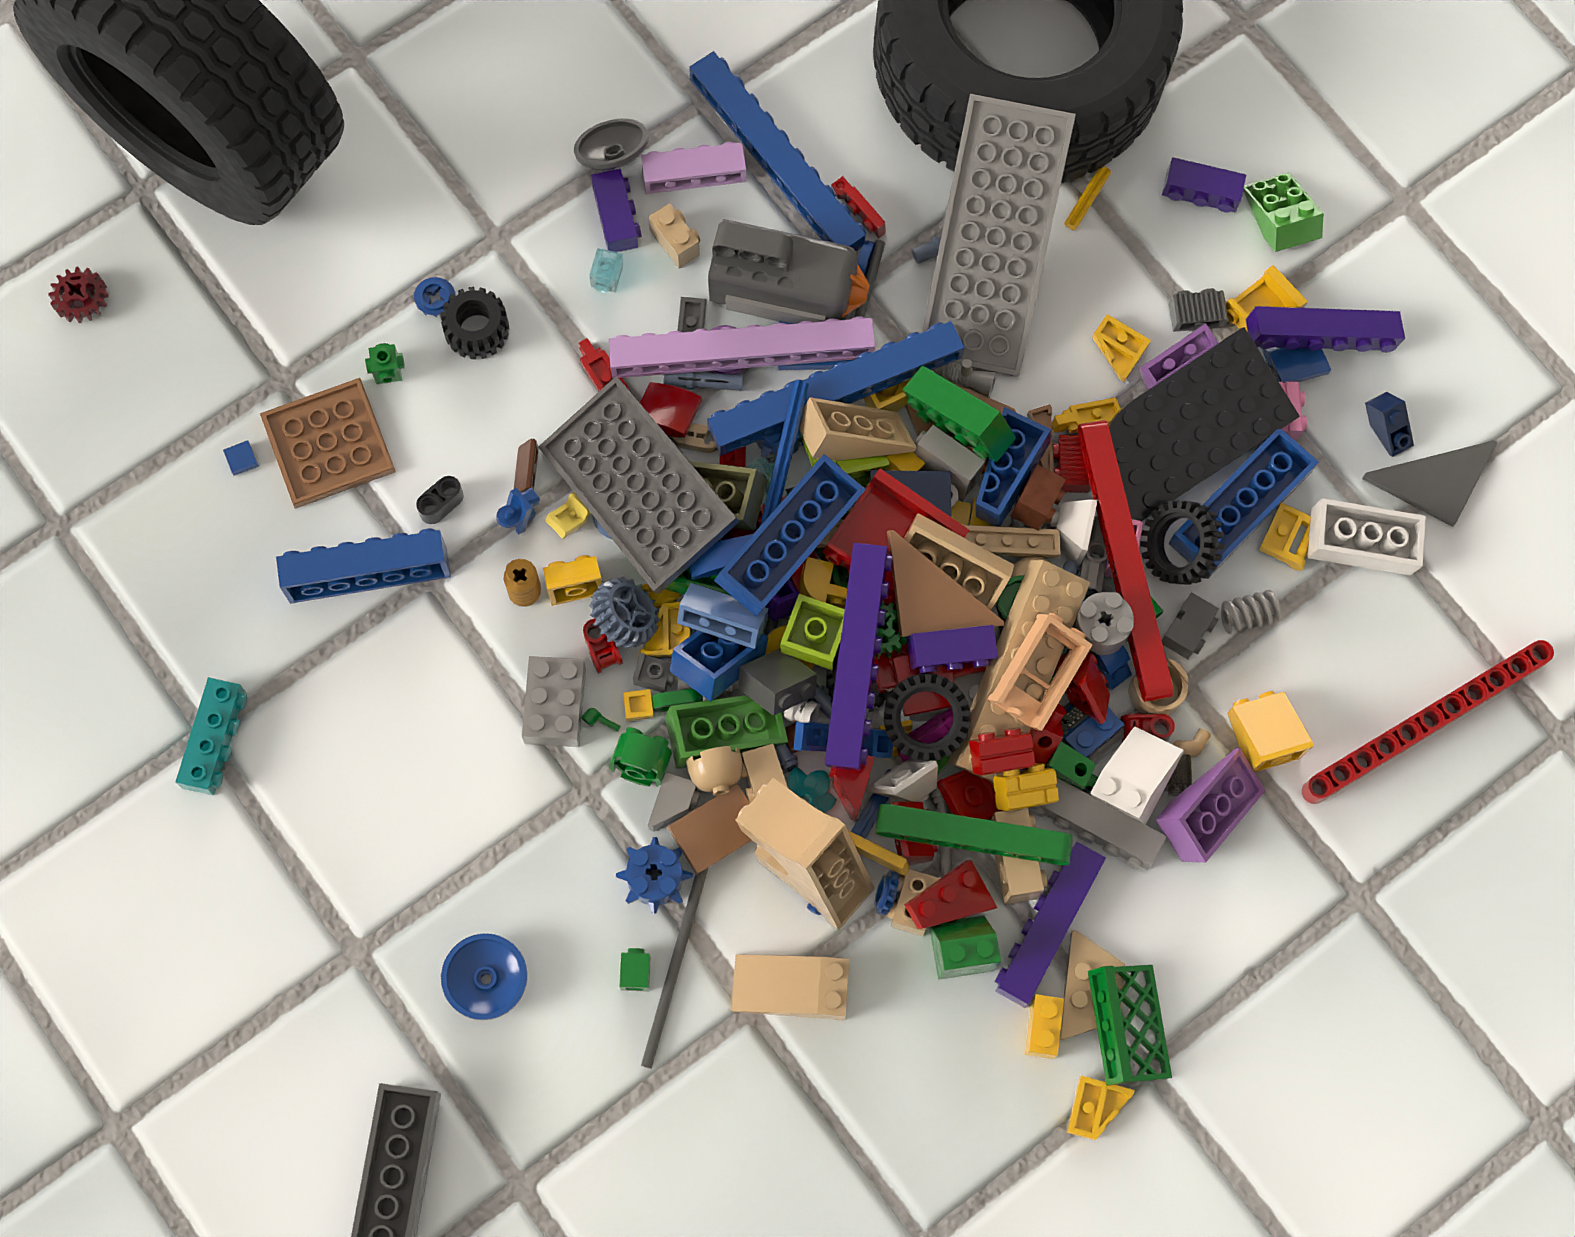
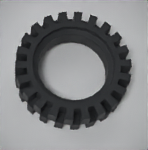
(1208, 547)
(931, 750)

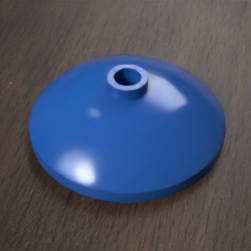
(470, 962)

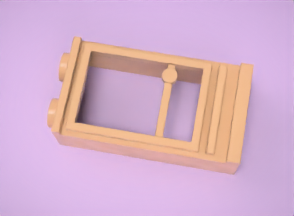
(1020, 704)

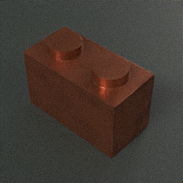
(1038, 498)

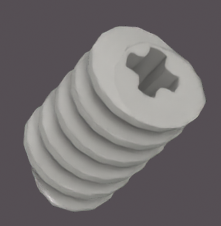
(1250, 609)

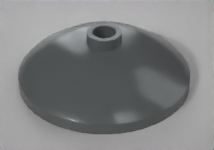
(611, 144)

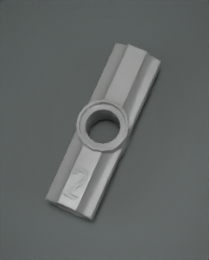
(1091, 568)

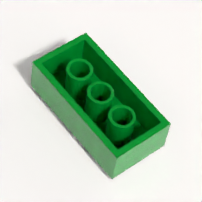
(959, 414)

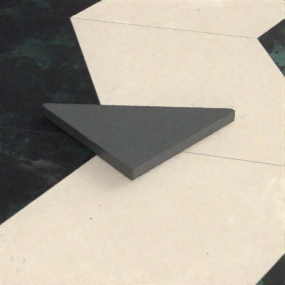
(1437, 482)

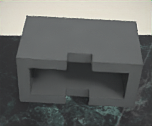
(1194, 620)

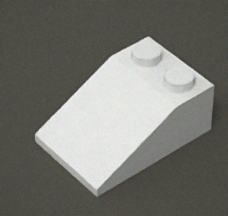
(1137, 774)

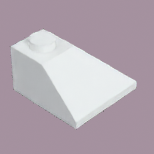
(1075, 525)
(908, 781)

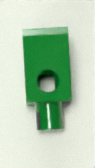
(1072, 767)

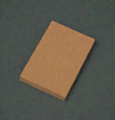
(711, 830)

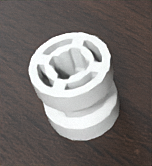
(803, 712)

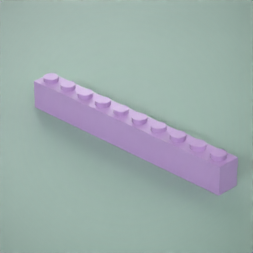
(740, 347)

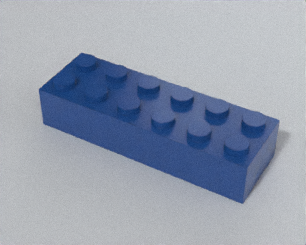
(1250, 495)
(789, 535)
(363, 566)

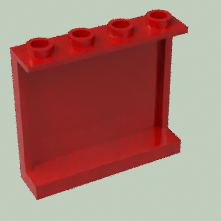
(882, 508)

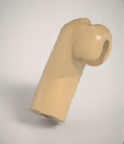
(1195, 746)

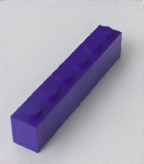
(1325, 329)
(1049, 926)

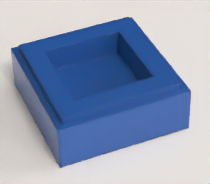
(240, 458)

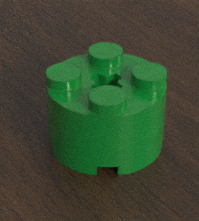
(641, 757)

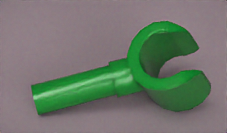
(592, 715)

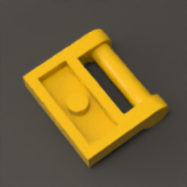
(1282, 533)

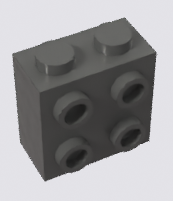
(777, 681)

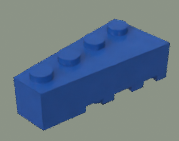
(1009, 475)

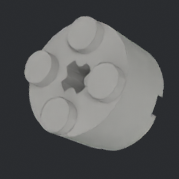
(1109, 609)

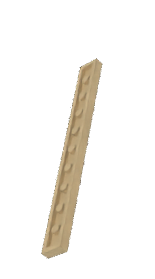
(1003, 540)

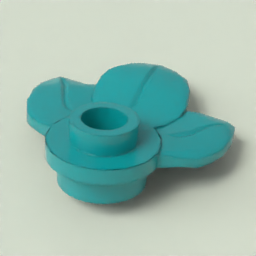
(812, 788)

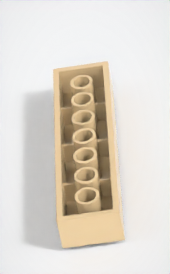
(1042, 591)

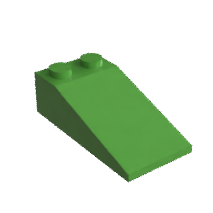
(721, 723)

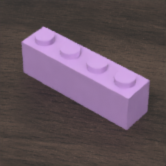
(693, 167)

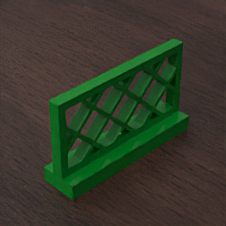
(1112, 1025)

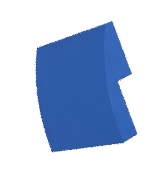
(1296, 364)

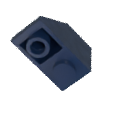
(1390, 422)

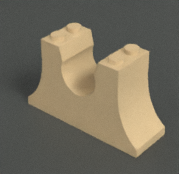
(807, 851)

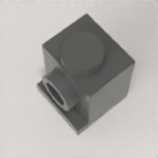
(643, 677)

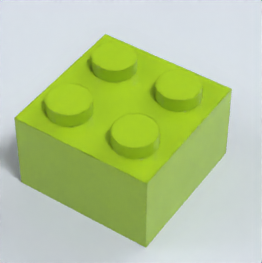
(814, 632)

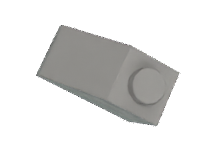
(673, 801)

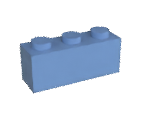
(720, 616)

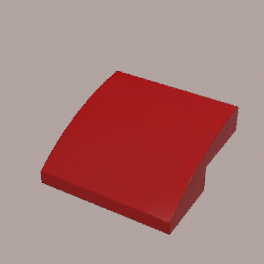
(671, 407)
(921, 701)

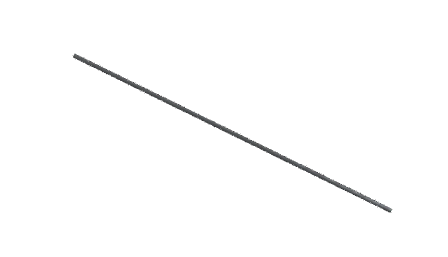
(699, 879)

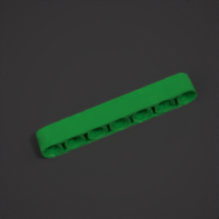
(974, 834)

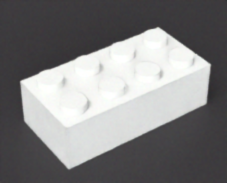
(1366, 536)

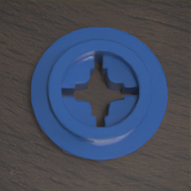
(431, 287)
(886, 892)

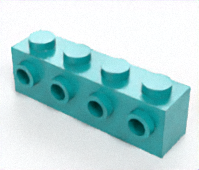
(211, 736)

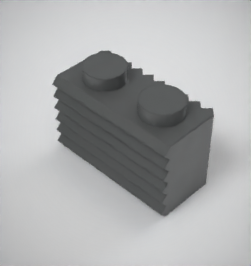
(1193, 310)

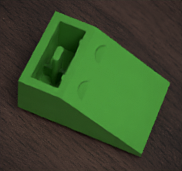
(1284, 212)

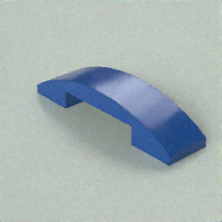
(717, 557)

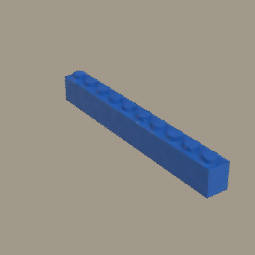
(775, 153)
(843, 383)

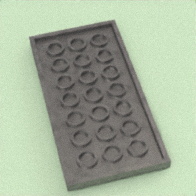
(638, 485)

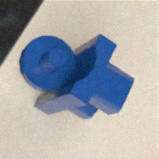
(518, 510)

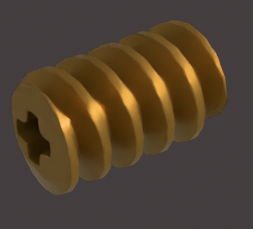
(522, 582)

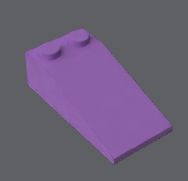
(1211, 808)

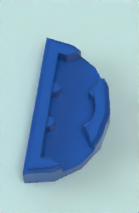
(865, 255)

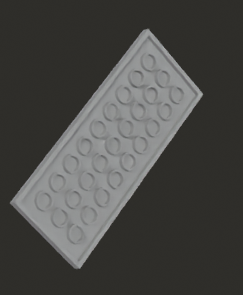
(998, 228)

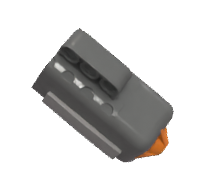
(784, 275)

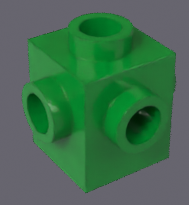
(385, 363)

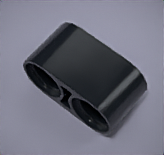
(443, 503)

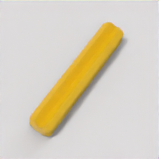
(1087, 198)

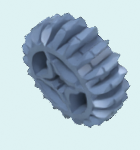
(629, 609)

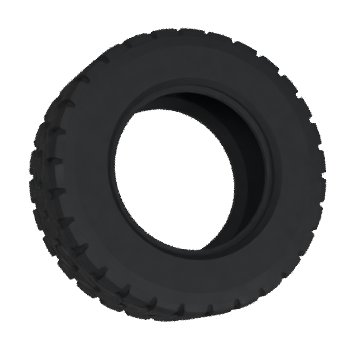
(931, 73)
(195, 93)

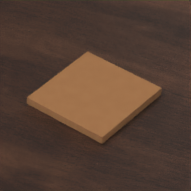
(327, 443)

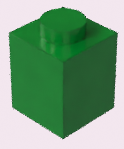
(635, 970)

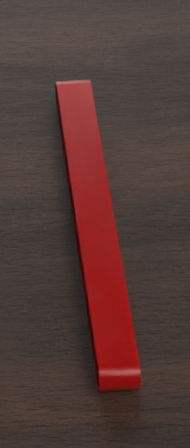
(1125, 559)
(1436, 712)

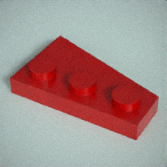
(951, 898)

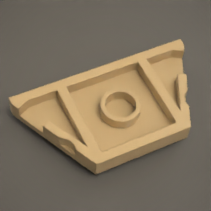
(1078, 1007)

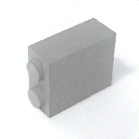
(946, 454)

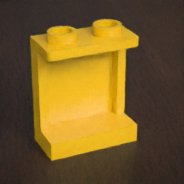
(1268, 291)

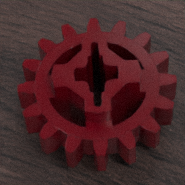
(74, 305)

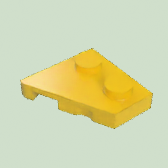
(1120, 345)
(668, 633)
(1095, 1107)

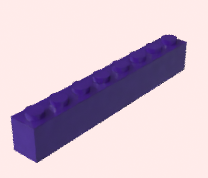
(857, 657)

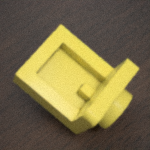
(568, 516)

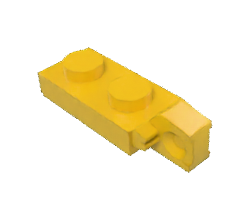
(1085, 413)

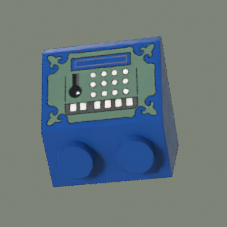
(1085, 733)

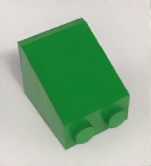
(965, 947)

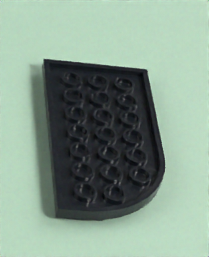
(1197, 422)

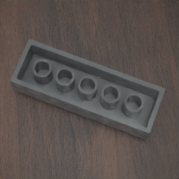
(396, 1162)

